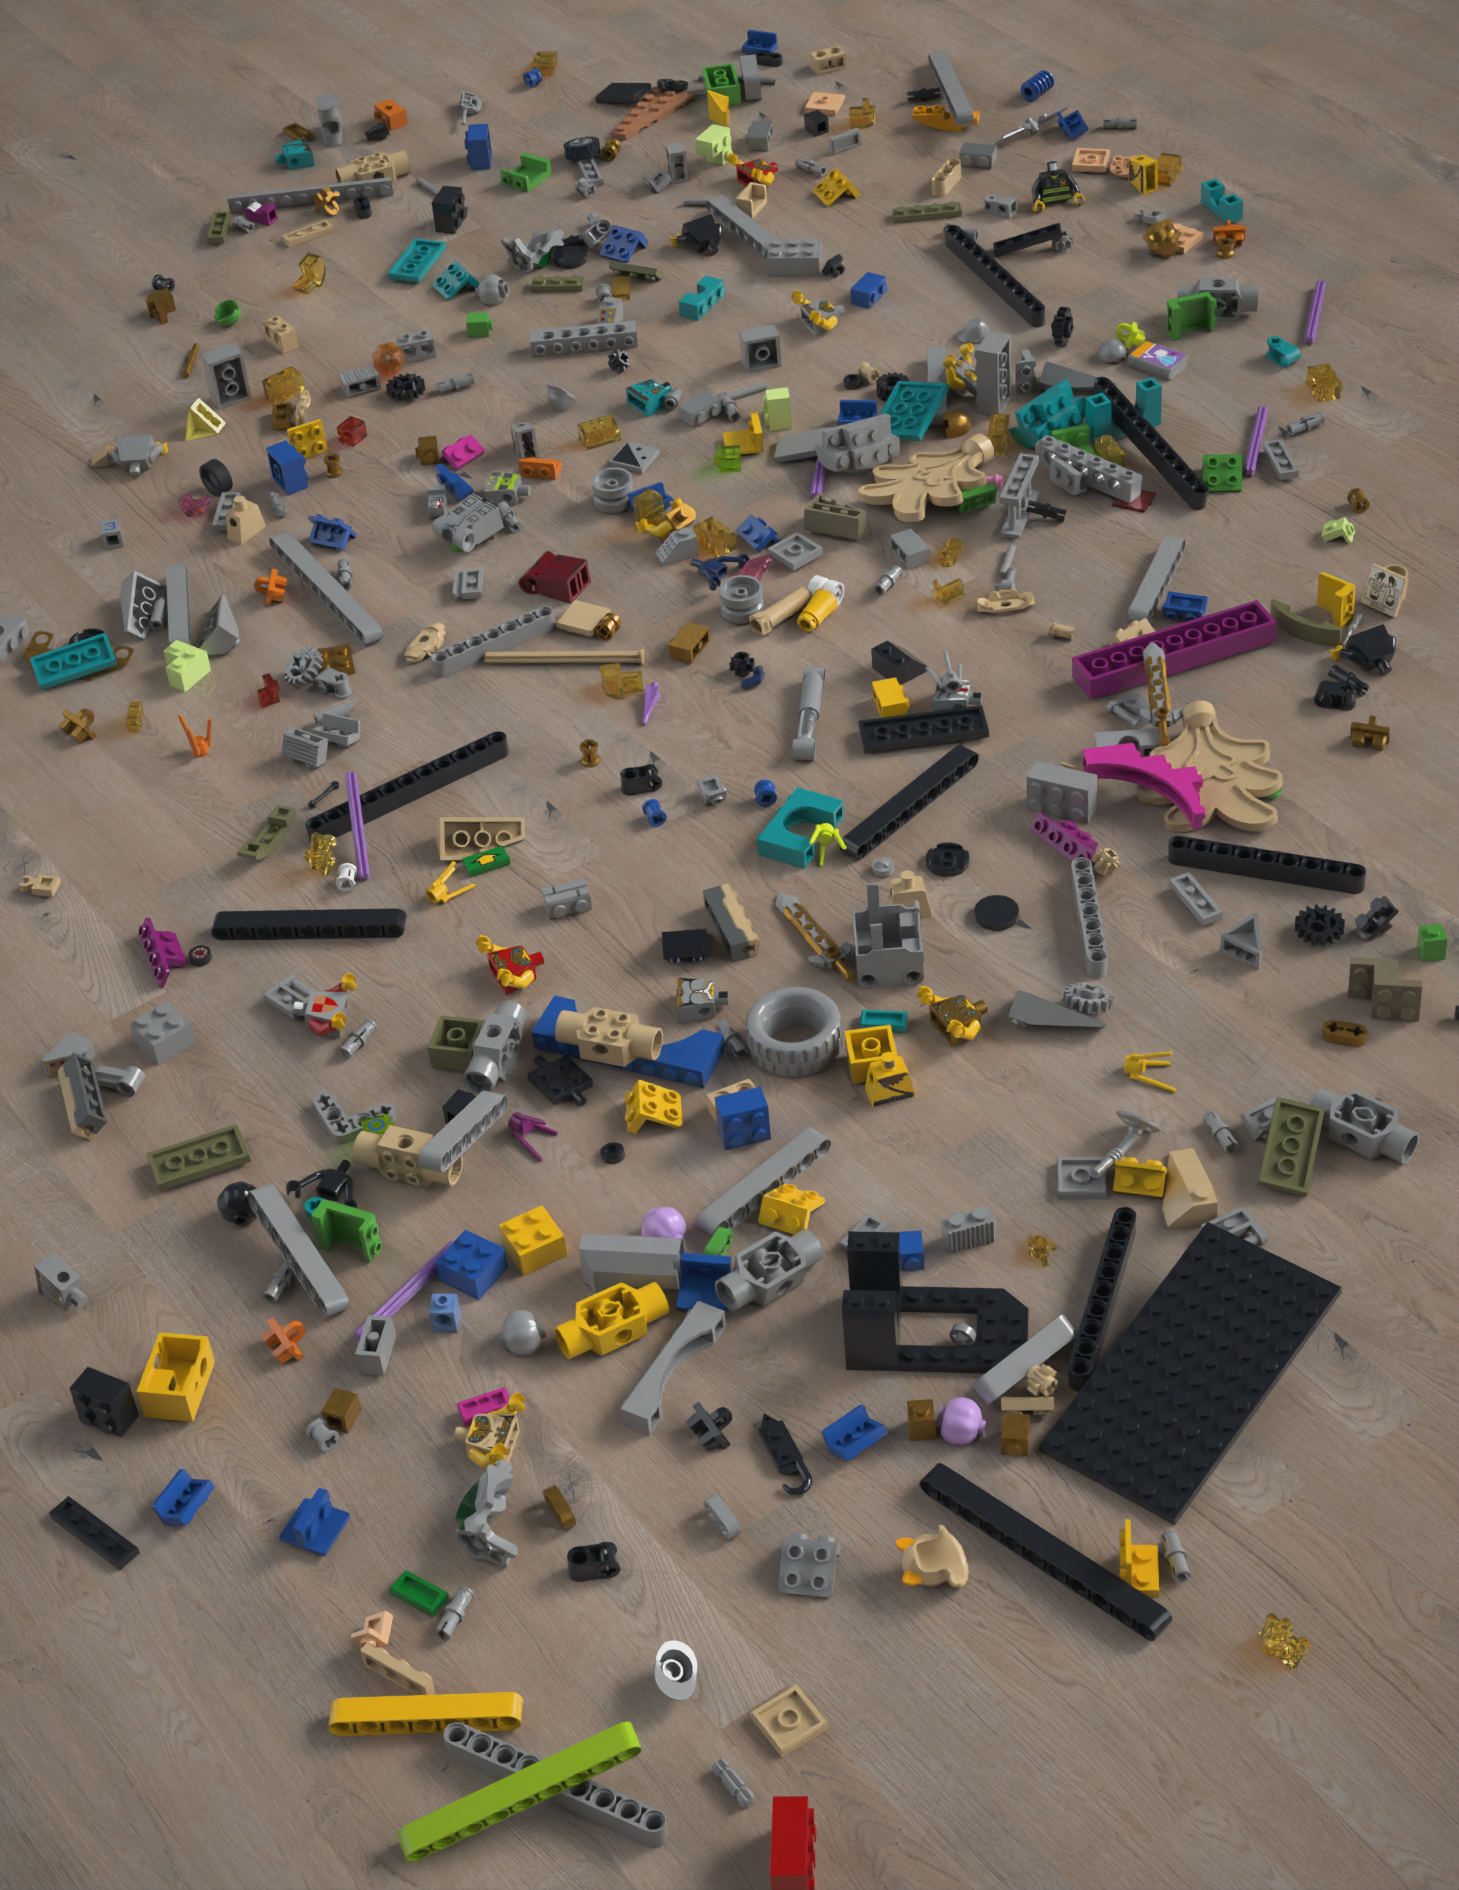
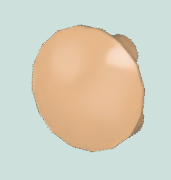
(1118, 166)

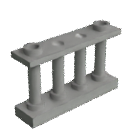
(1017, 495)

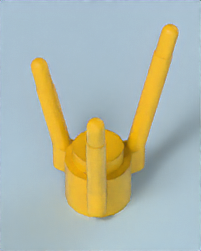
(438, 890)
(1137, 1064)

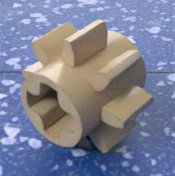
(1105, 861)
(1041, 1380)

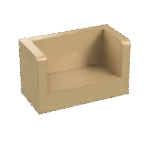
(752, 199)

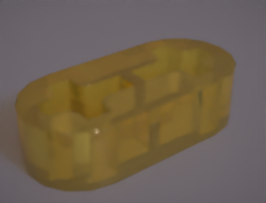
(951, 552)
(135, 716)

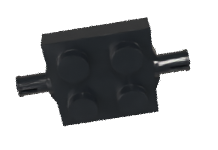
(560, 1080)

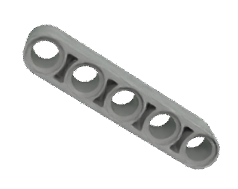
(1028, 1355)

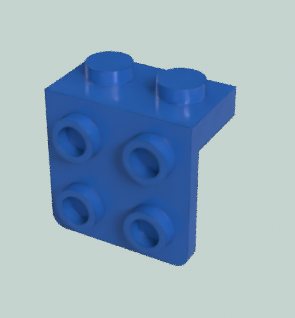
(622, 243)
(699, 1279)

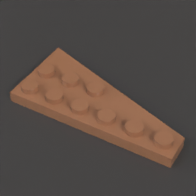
(652, 107)

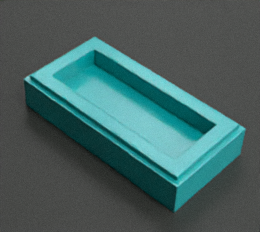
(874, 1018)

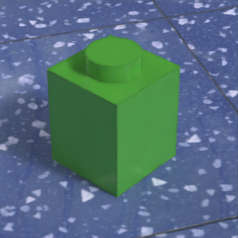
(478, 325)
(1432, 942)

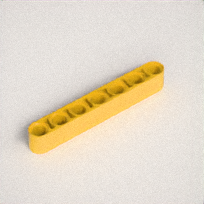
(424, 1713)

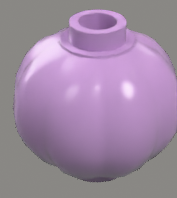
(663, 1223)
(960, 1422)

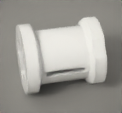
(344, 875)

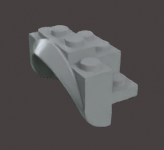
(866, 444)

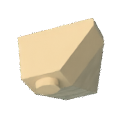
(472, 835)
(1188, 1191)

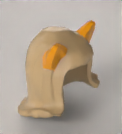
(933, 1560)

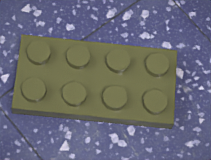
(1291, 1147)
(198, 1157)

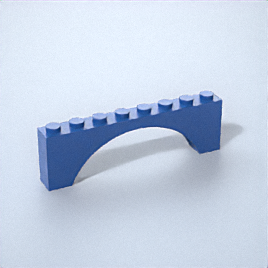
(684, 1061)

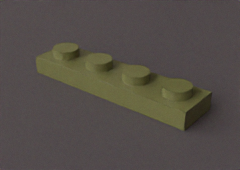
(927, 212)

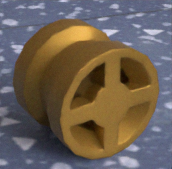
(1225, 248)

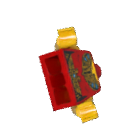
(753, 171)
(510, 966)

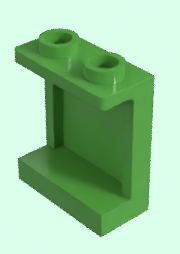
(528, 174)
(1190, 314)
(347, 1226)

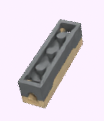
(730, 922)
(82, 1096)

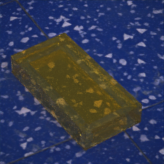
(621, 287)

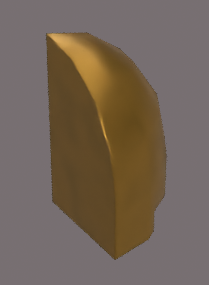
(955, 423)

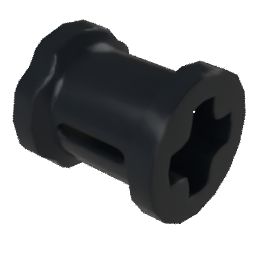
(163, 283)

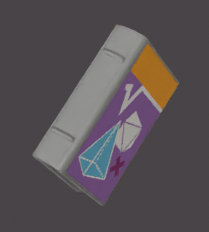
(1157, 360)

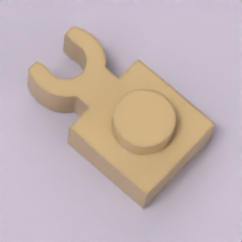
(42, 885)

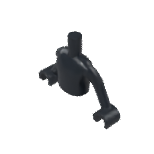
(331, 1186)

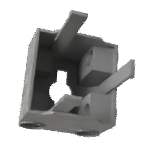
(888, 943)

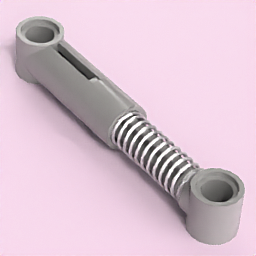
(813, 683)

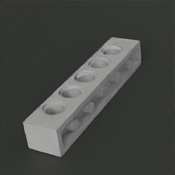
(583, 338)
(1094, 470)

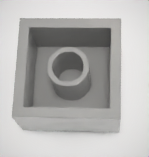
(760, 348)
(162, 1032)

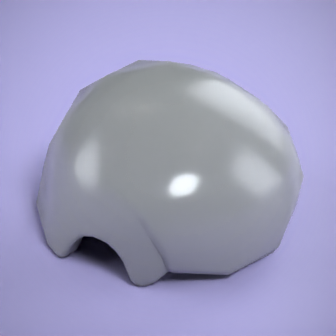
(1112, 351)

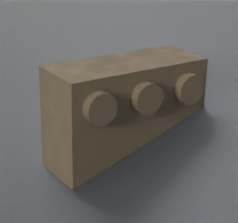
(834, 519)

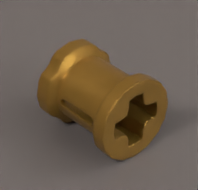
(333, 467)
(1359, 498)
(589, 753)

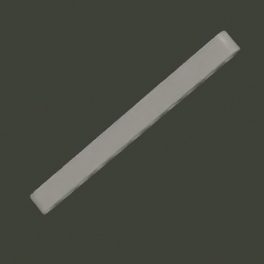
(950, 88)
(326, 588)

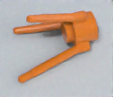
(198, 743)

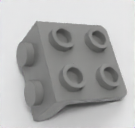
(808, 1565)

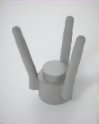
(950, 682)

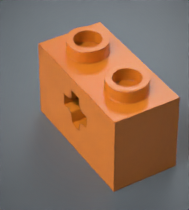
(391, 114)

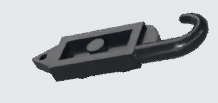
(784, 1453)

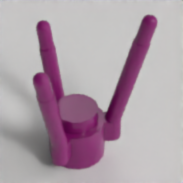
(523, 1124)

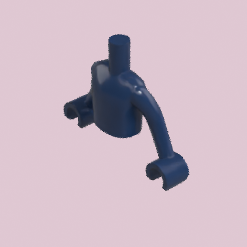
(715, 569)

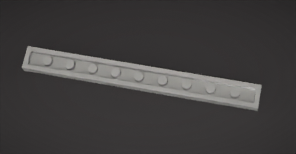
(304, 195)

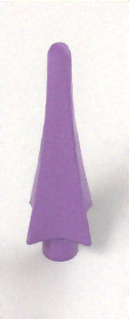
(651, 698)

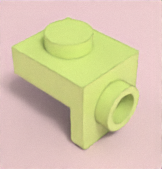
(1338, 528)

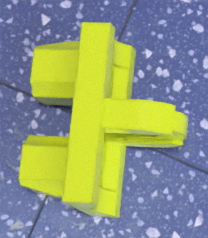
(1134, 337)

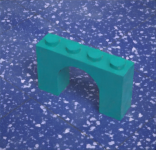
(1147, 402)
(800, 807)

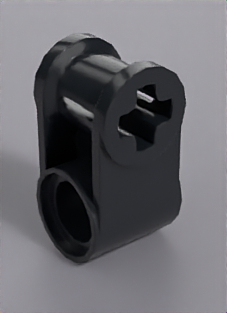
(1334, 695)
(638, 780)
(590, 1562)

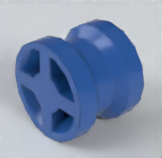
(532, 77)
(765, 793)

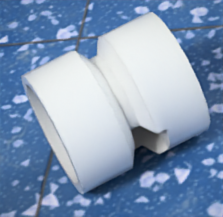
(834, 587)

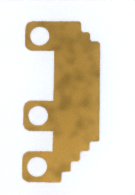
(35, 649)

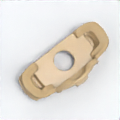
(303, 403)
(1001, 597)
(417, 650)

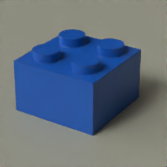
(478, 146)
(287, 467)
(742, 1118)
(471, 1264)

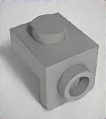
(658, 181)
(711, 790)

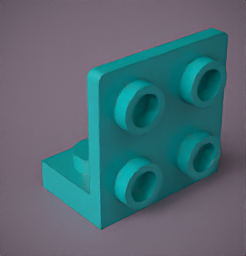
(453, 280)

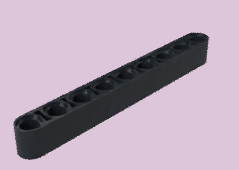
(909, 802)
(1267, 864)
(309, 924)
(1102, 1298)

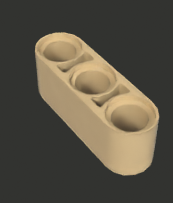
(946, 177)

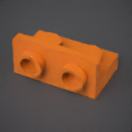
(539, 468)

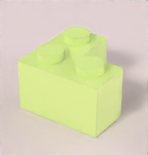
(714, 144)
(777, 409)
(185, 665)

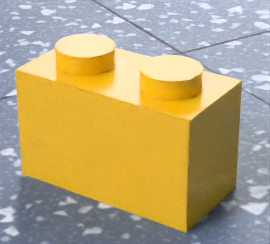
(890, 698)

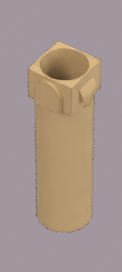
(764, 621)

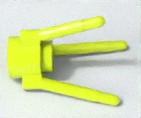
(825, 835)

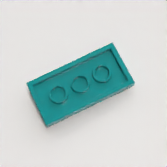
(416, 260)
(73, 661)

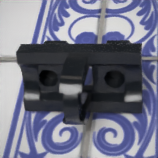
(1382, 911)
(702, 1419)

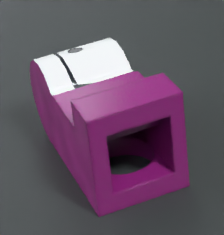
(261, 214)

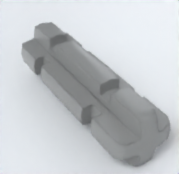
(277, 504)
(733, 1783)

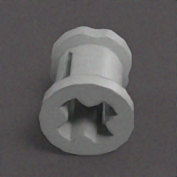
(580, 189)
(601, 295)
(323, 1434)

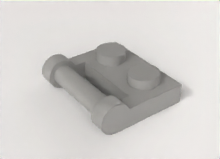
(1128, 708)
(284, 997)
(1239, 1223)

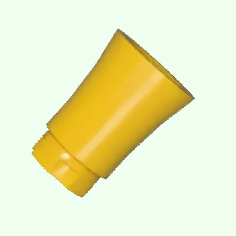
(817, 609)

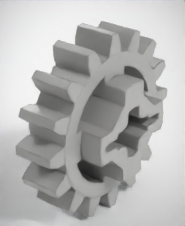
(303, 667)
(1088, 998)

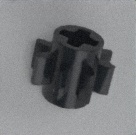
(619, 361)
(741, 664)

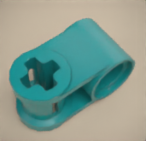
(1282, 351)

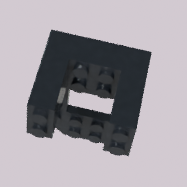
(878, 1298)

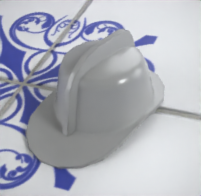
(675, 1670)

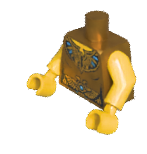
(680, 517)
(953, 1017)

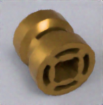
(610, 149)
(608, 626)

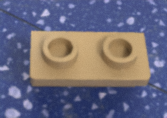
(1133, 630)

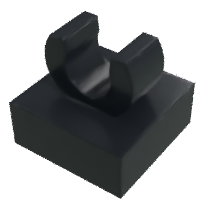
(833, 265)

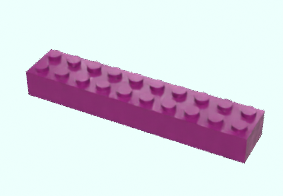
(1183, 645)

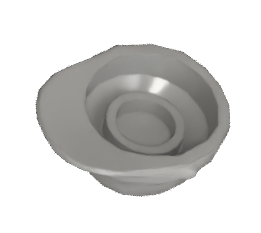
(973, 331)
(559, 398)

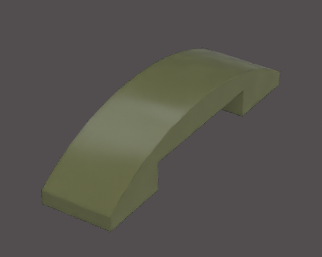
(1304, 629)
(271, 836)

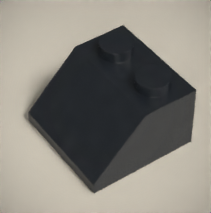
(896, 662)
(685, 944)

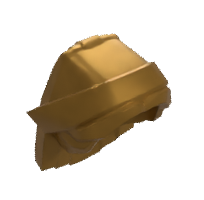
(1162, 238)

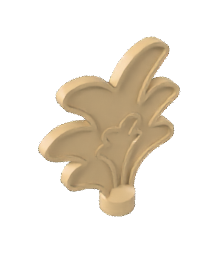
(929, 478)
(1228, 769)

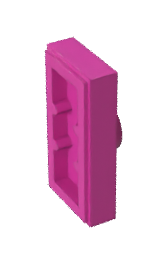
(482, 1405)

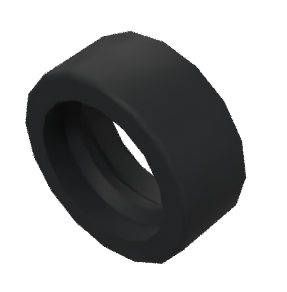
(215, 477)

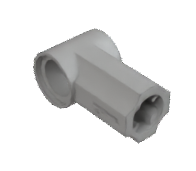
(124, 1081)

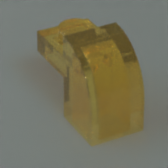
(862, 116)
(312, 275)
(617, 684)

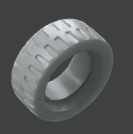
(794, 1008)

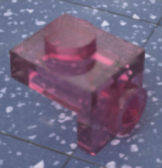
(193, 507)

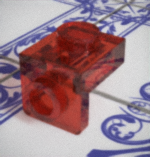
(268, 695)

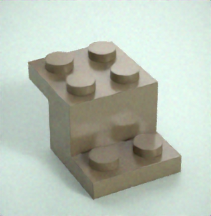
(1389, 995)

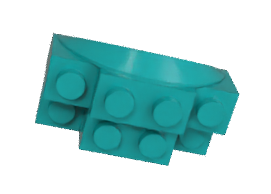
(1054, 411)

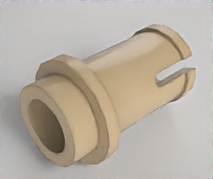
(1060, 631)

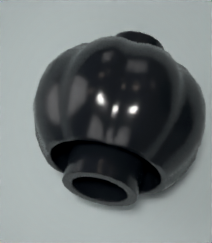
(235, 1205)

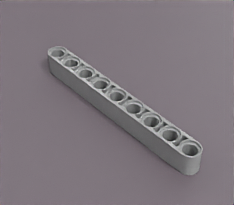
(587, 1805)

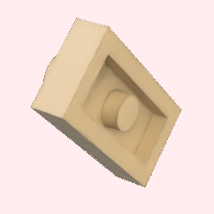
(1039, 1405)

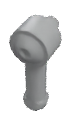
(1009, 582)

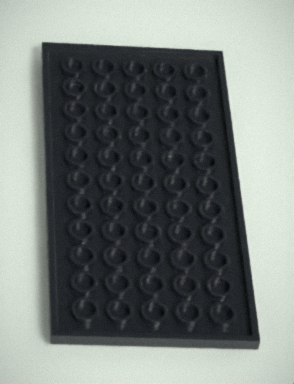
(1190, 1372)

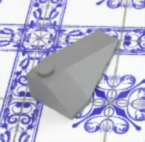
(1055, 373)
(137, 602)
(221, 629)
(1040, 1011)

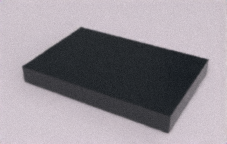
(623, 92)

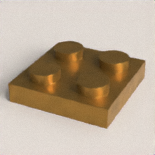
(337, 658)

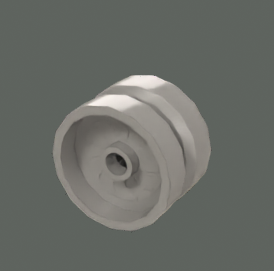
(611, 489)
(741, 598)

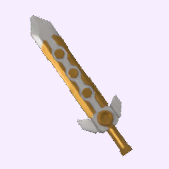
(1160, 710)
(827, 951)

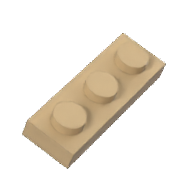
(396, 1670)

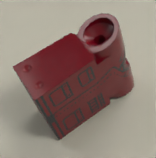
(556, 577)

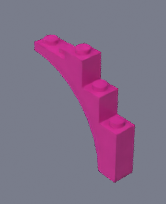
(1153, 772)

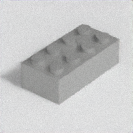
(993, 373)

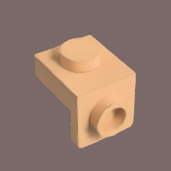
(375, 1631)

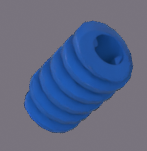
(1037, 85)

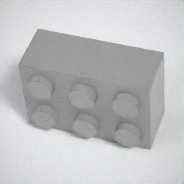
(794, 257)
(226, 376)
(1062, 792)

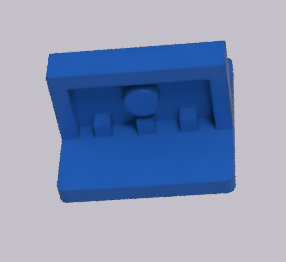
(330, 532)
(315, 1524)

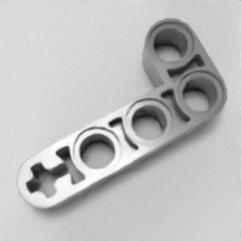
(750, 77)

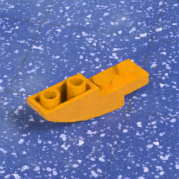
(939, 118)

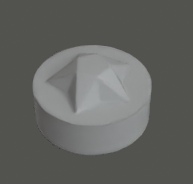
(883, 867)
(962, 1334)

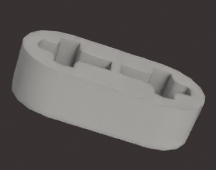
(722, 1516)

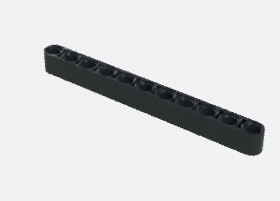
(995, 276)
(1153, 445)
(413, 784)
(1046, 1552)

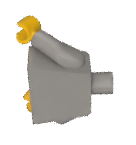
(137, 453)

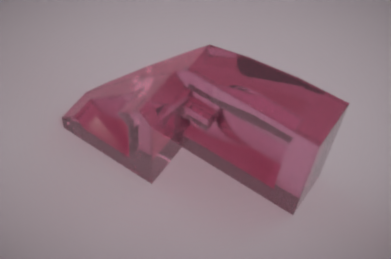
(756, 566)

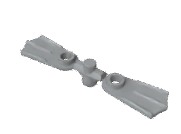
(1031, 125)

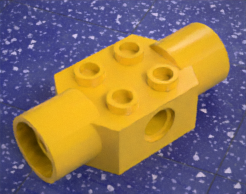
(611, 1319)

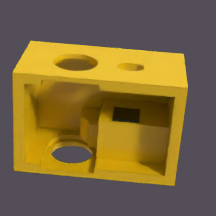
(181, 1377)

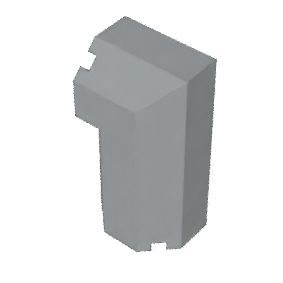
(630, 1260)

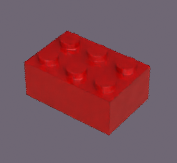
(792, 1844)

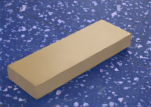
(307, 233)

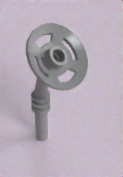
(1136, 1127)

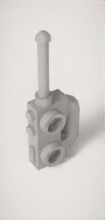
(467, 105)

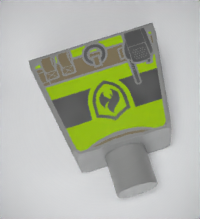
(505, 487)

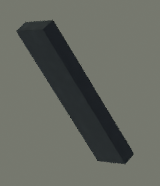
(1027, 239)
(94, 1533)

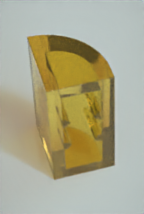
(599, 432)
(648, 506)

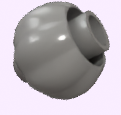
(492, 290)
(522, 1334)

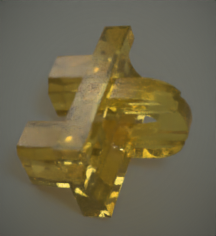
(319, 861)
(1280, 1630)

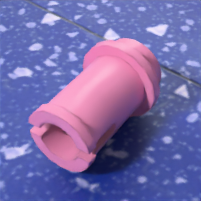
(997, 480)

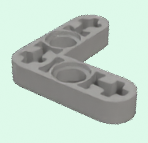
(348, 1125)

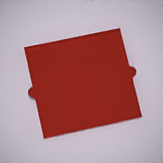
(1140, 504)

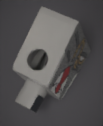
(959, 699)

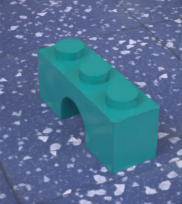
(1226, 207)
(709, 292)

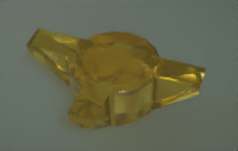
(1040, 1248)

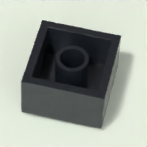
(449, 209)
(104, 1402)

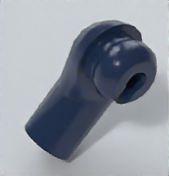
(755, 680)

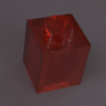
(352, 431)

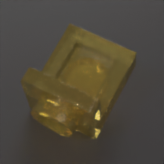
(948, 592)

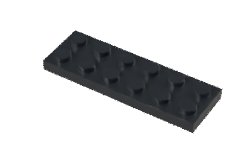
(923, 729)

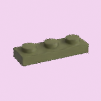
(218, 227)
(635, 271)
(557, 284)

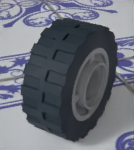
(582, 148)

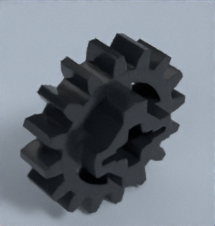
(1062, 326)
(405, 387)
(1319, 925)

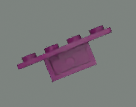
(1064, 837)
(161, 949)

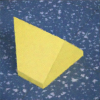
(202, 421)

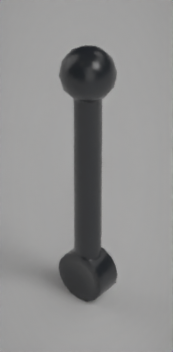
(334, 785)

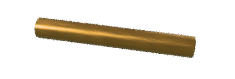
(191, 359)

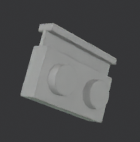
(468, 584)

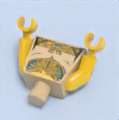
(492, 1434)

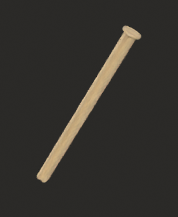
(566, 657)

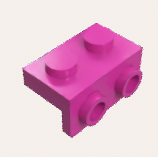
(462, 452)

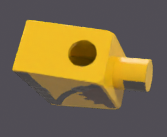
(1143, 173)
(888, 1080)

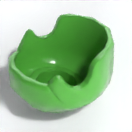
(227, 313)

